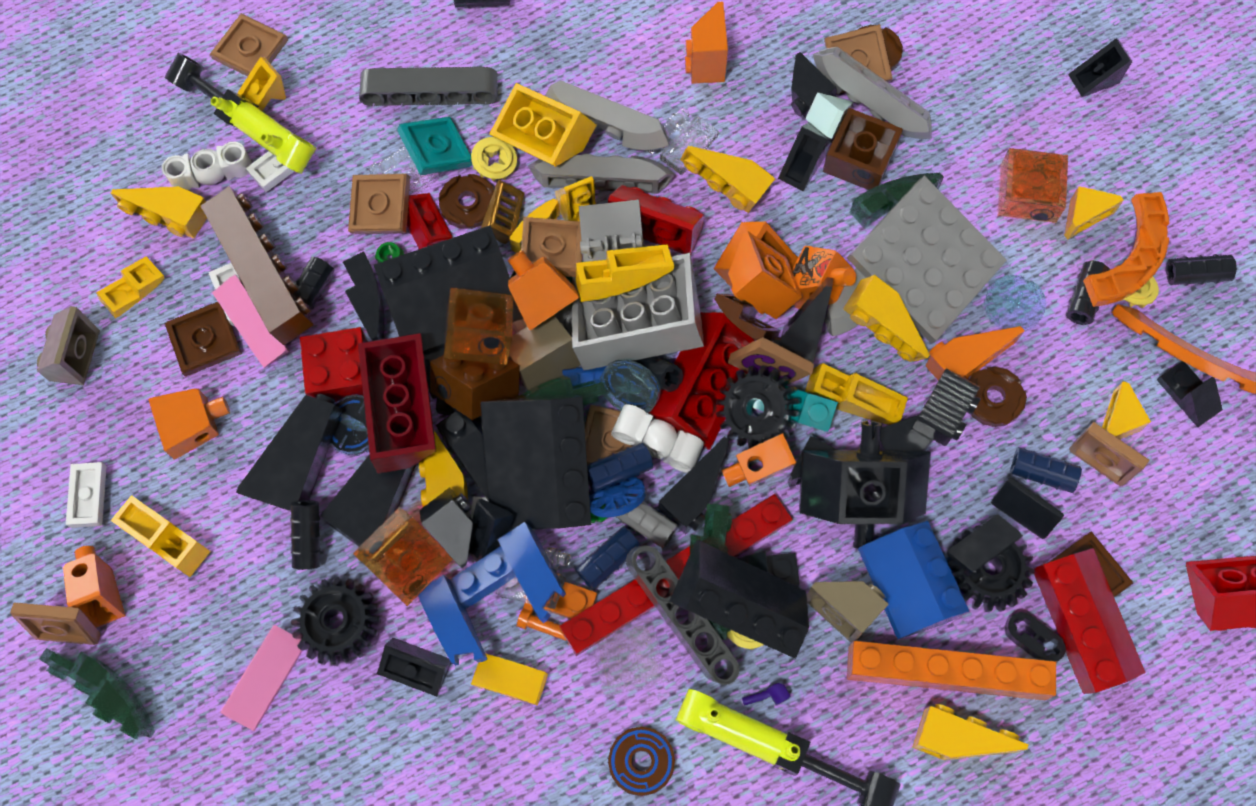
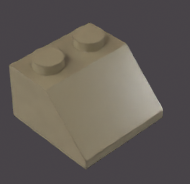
(68, 347)
(847, 605)

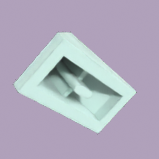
(828, 113)

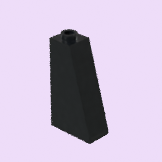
(295, 455)
(366, 501)

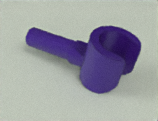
(777, 692)

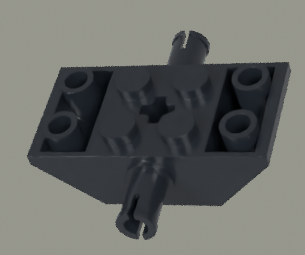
(836, 481)

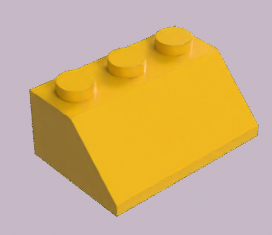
(542, 126)

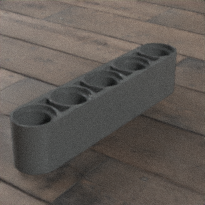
(428, 86)
(694, 625)

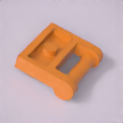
(574, 602)

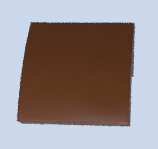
(742, 315)

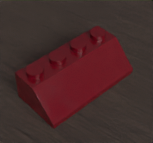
(396, 402)

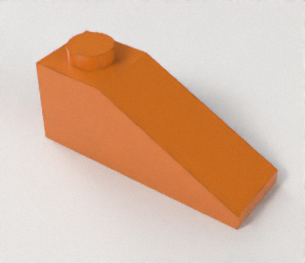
(971, 352)

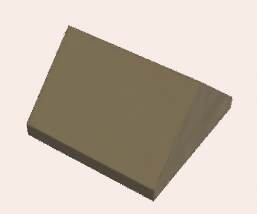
(542, 352)

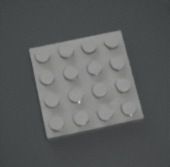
(928, 257)

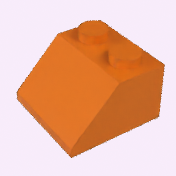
(708, 47)
(762, 231)
(763, 277)

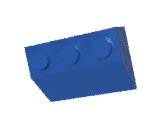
(914, 579)

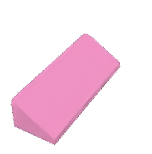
(243, 314)
(263, 678)

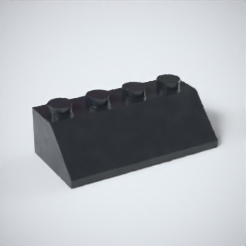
(743, 599)

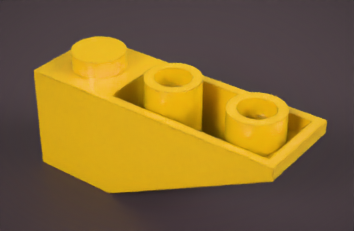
(733, 176)
(575, 195)
(169, 206)
(884, 313)
(440, 474)
(956, 738)

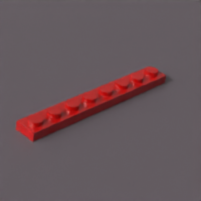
(632, 602)

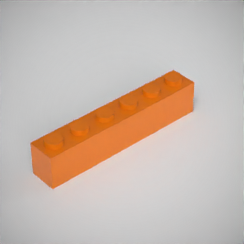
(951, 670)

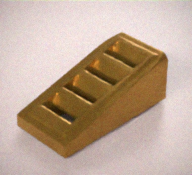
(503, 233)

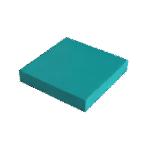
(435, 145)

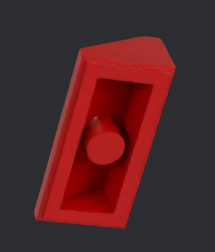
(426, 221)

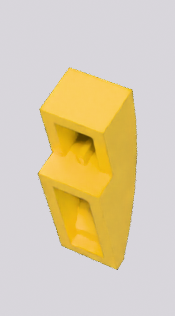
(622, 271)
(857, 395)
(160, 536)

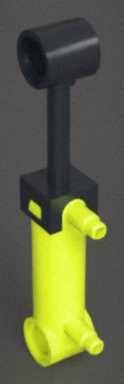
(244, 114)
(778, 748)

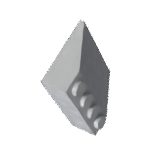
(640, 322)

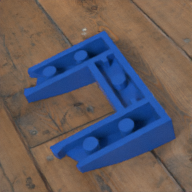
(447, 599)

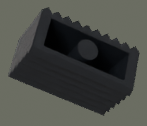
(946, 408)

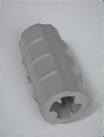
(650, 524)

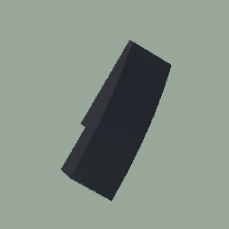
(366, 295)

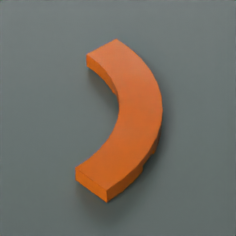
(1144, 259)
(1185, 351)

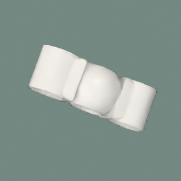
(220, 163)
(661, 439)

